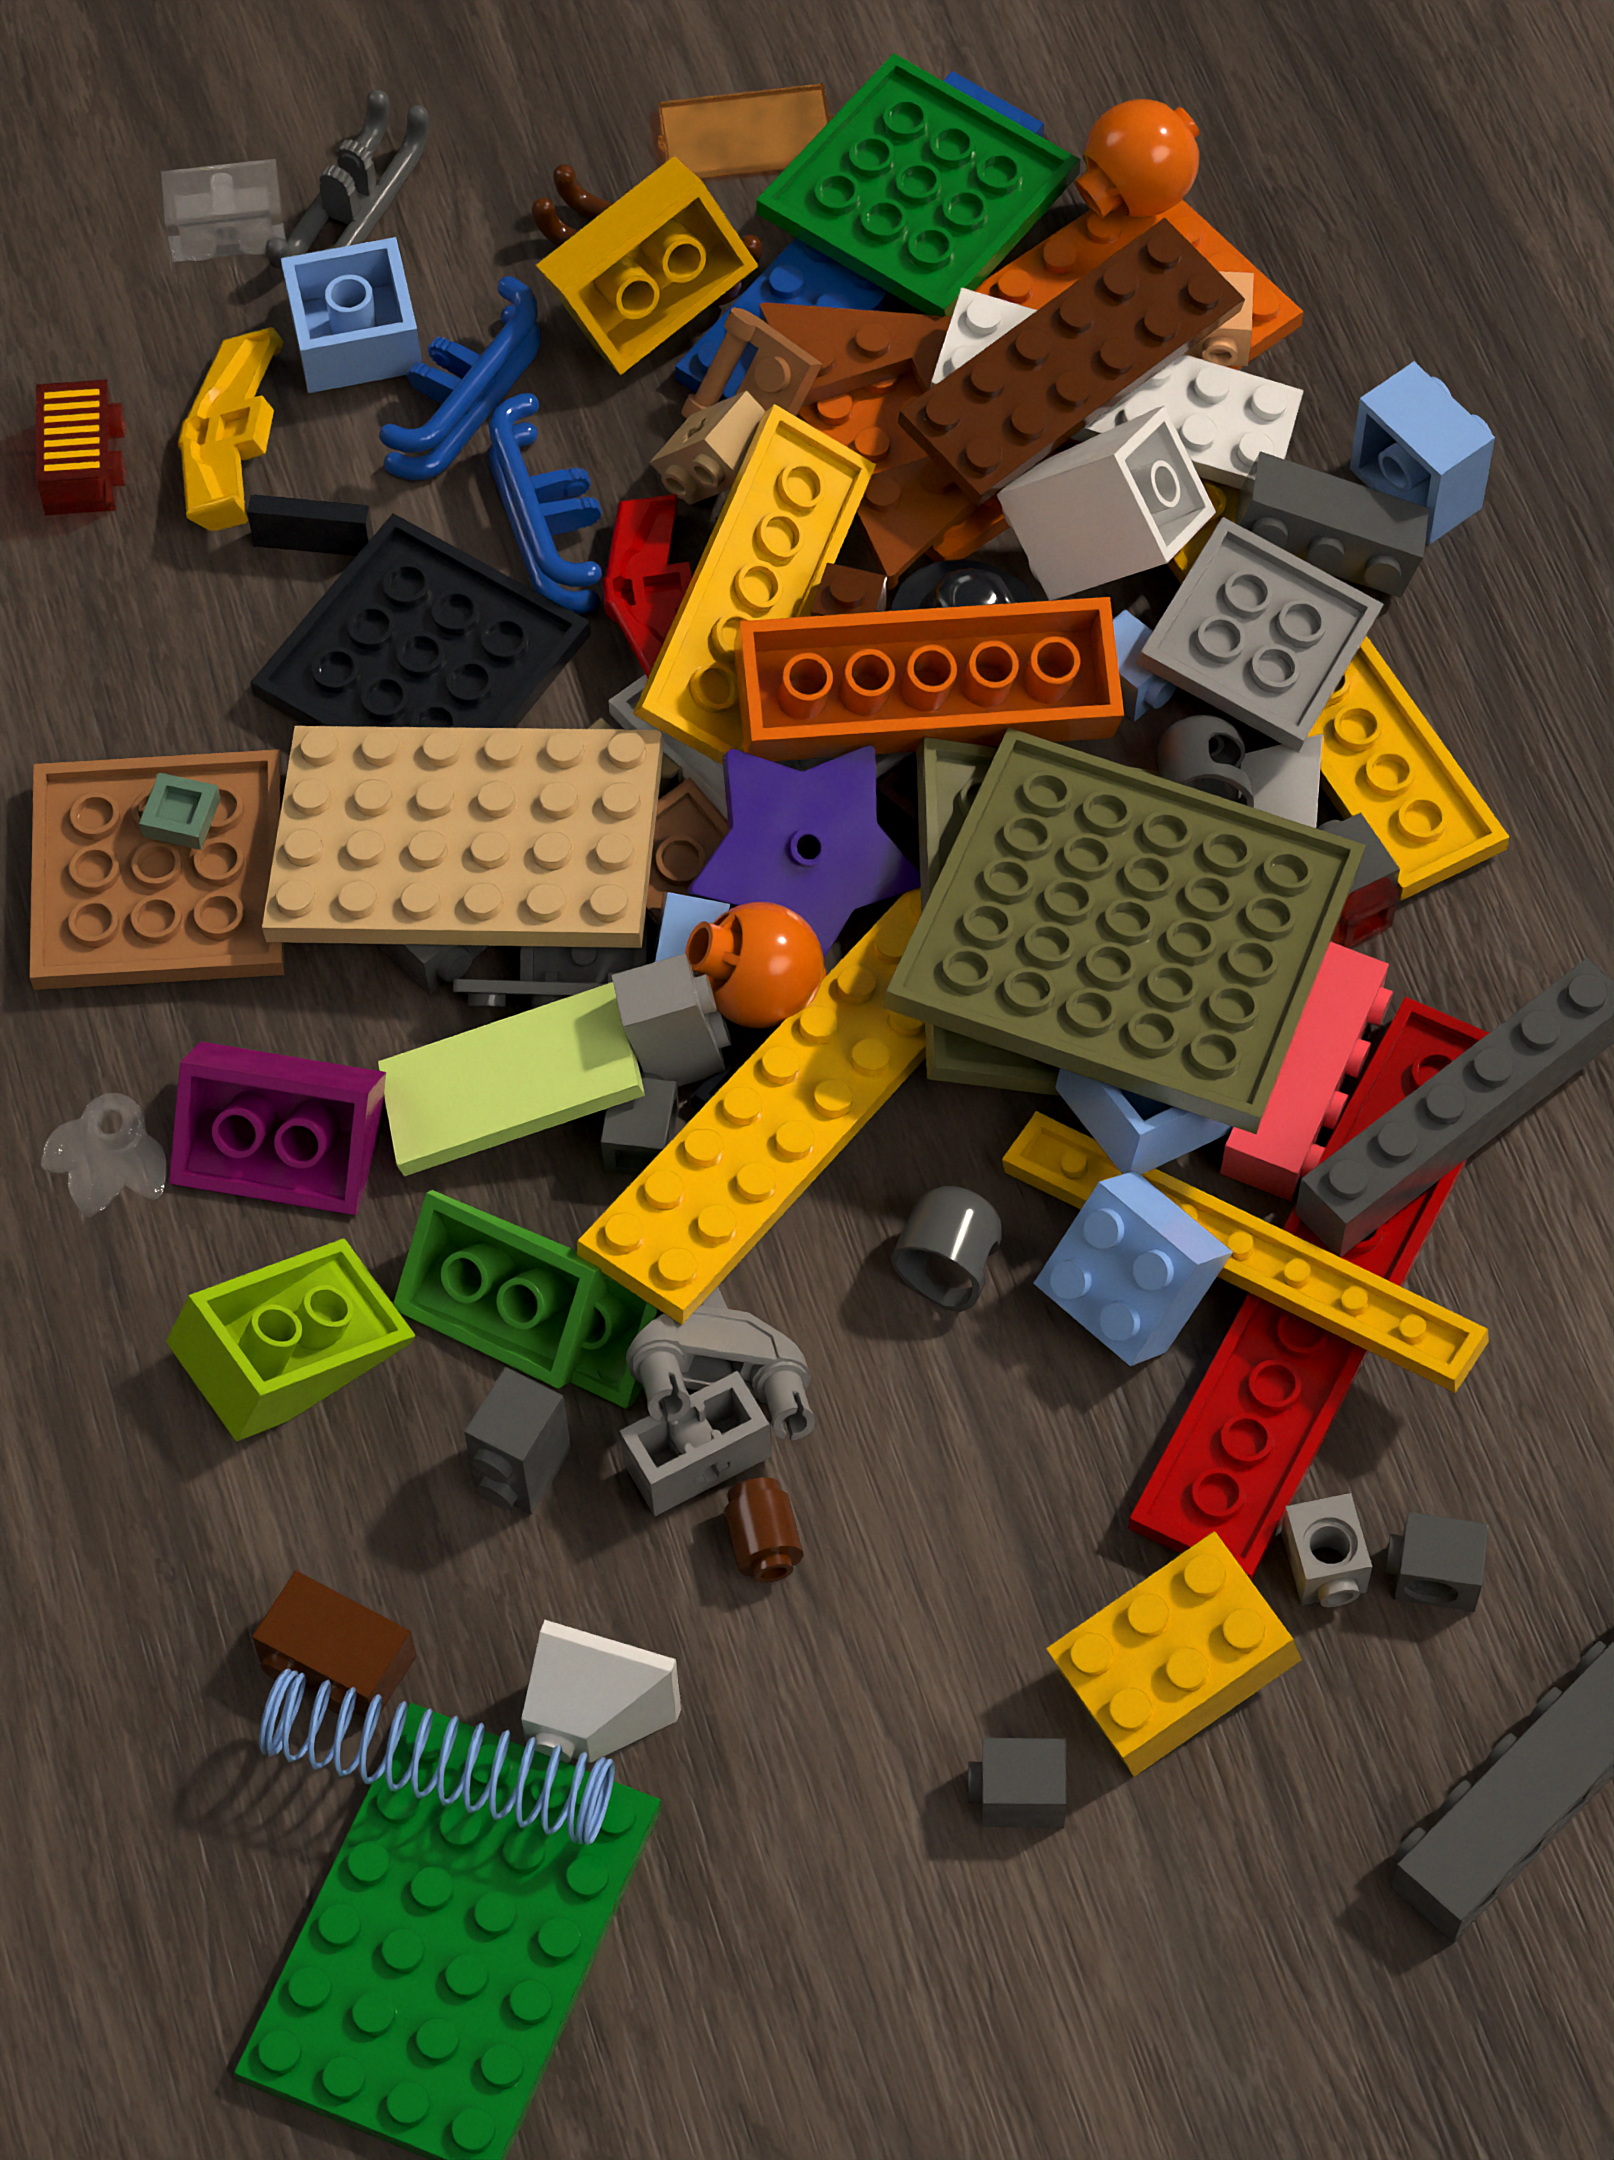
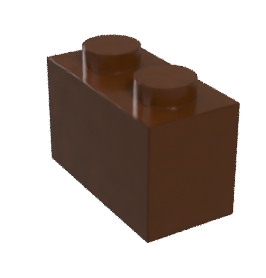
(334, 1641)

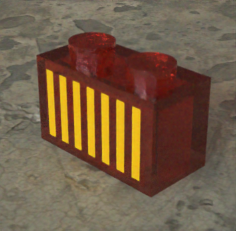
(78, 447)

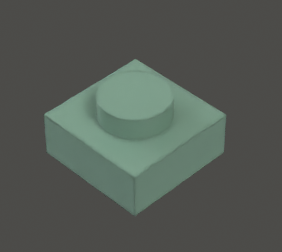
(179, 811)

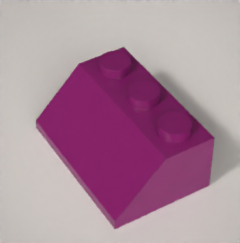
(276, 1127)

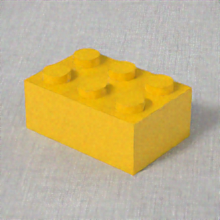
(647, 265)
(1174, 1653)

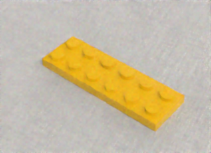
(759, 564)

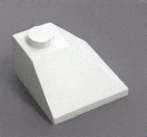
(596, 1693)

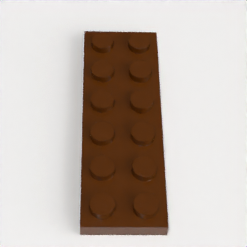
(1070, 361)

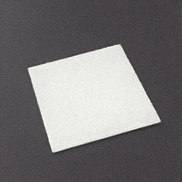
(1286, 780)

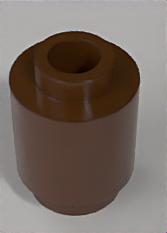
(763, 1529)

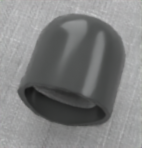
(1205, 749)
(956, 1227)

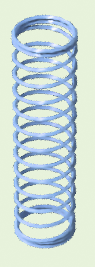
(592, 1805)

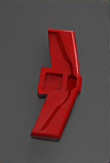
(640, 584)

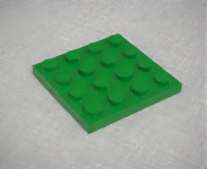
(918, 187)

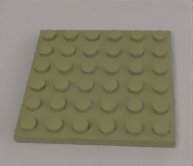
(1127, 929)

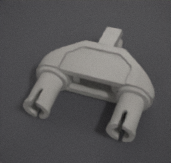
(712, 1346)

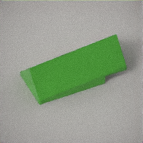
(521, 1299)

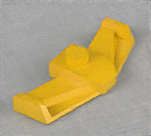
(227, 428)

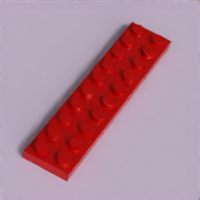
(1277, 1374)

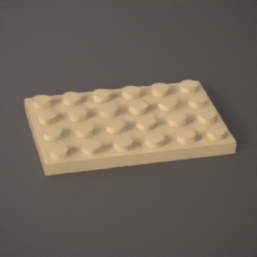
(465, 836)

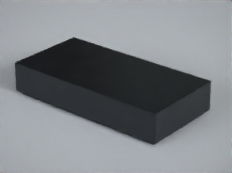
(309, 525)

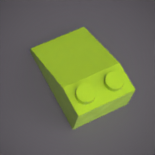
(286, 1336)

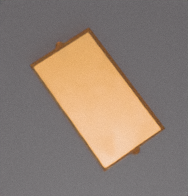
(742, 129)

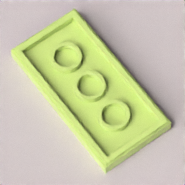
(509, 1079)

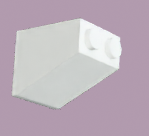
(1107, 506)

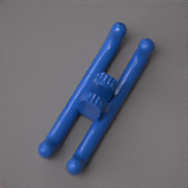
(472, 396)
(542, 507)

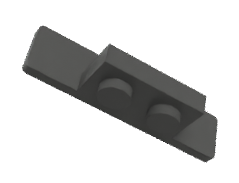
(555, 973)

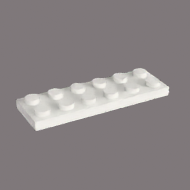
(1215, 409)

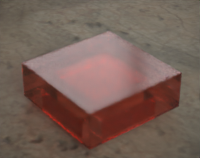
(1366, 913)

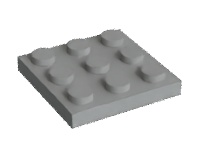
(1259, 634)

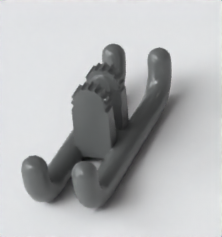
(351, 189)

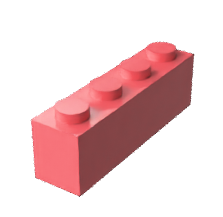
(1307, 1090)

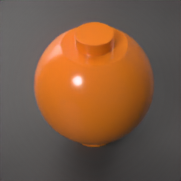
(1139, 159)
(758, 963)

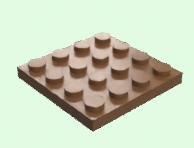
(141, 907)

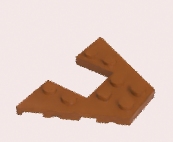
(909, 504)

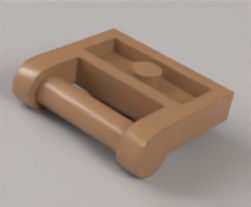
(776, 376)

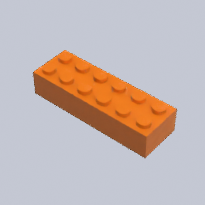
(932, 673)

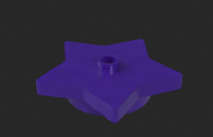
(830, 808)

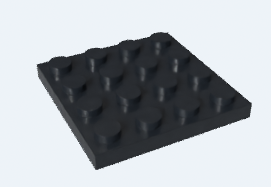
(420, 642)

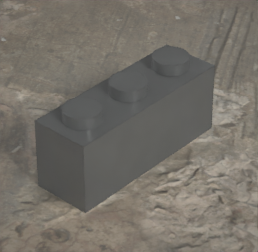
(1334, 523)

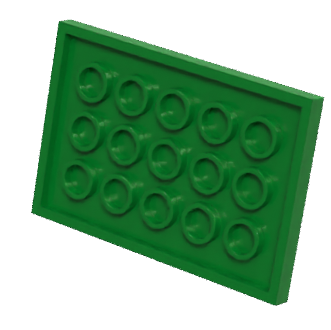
(445, 1953)

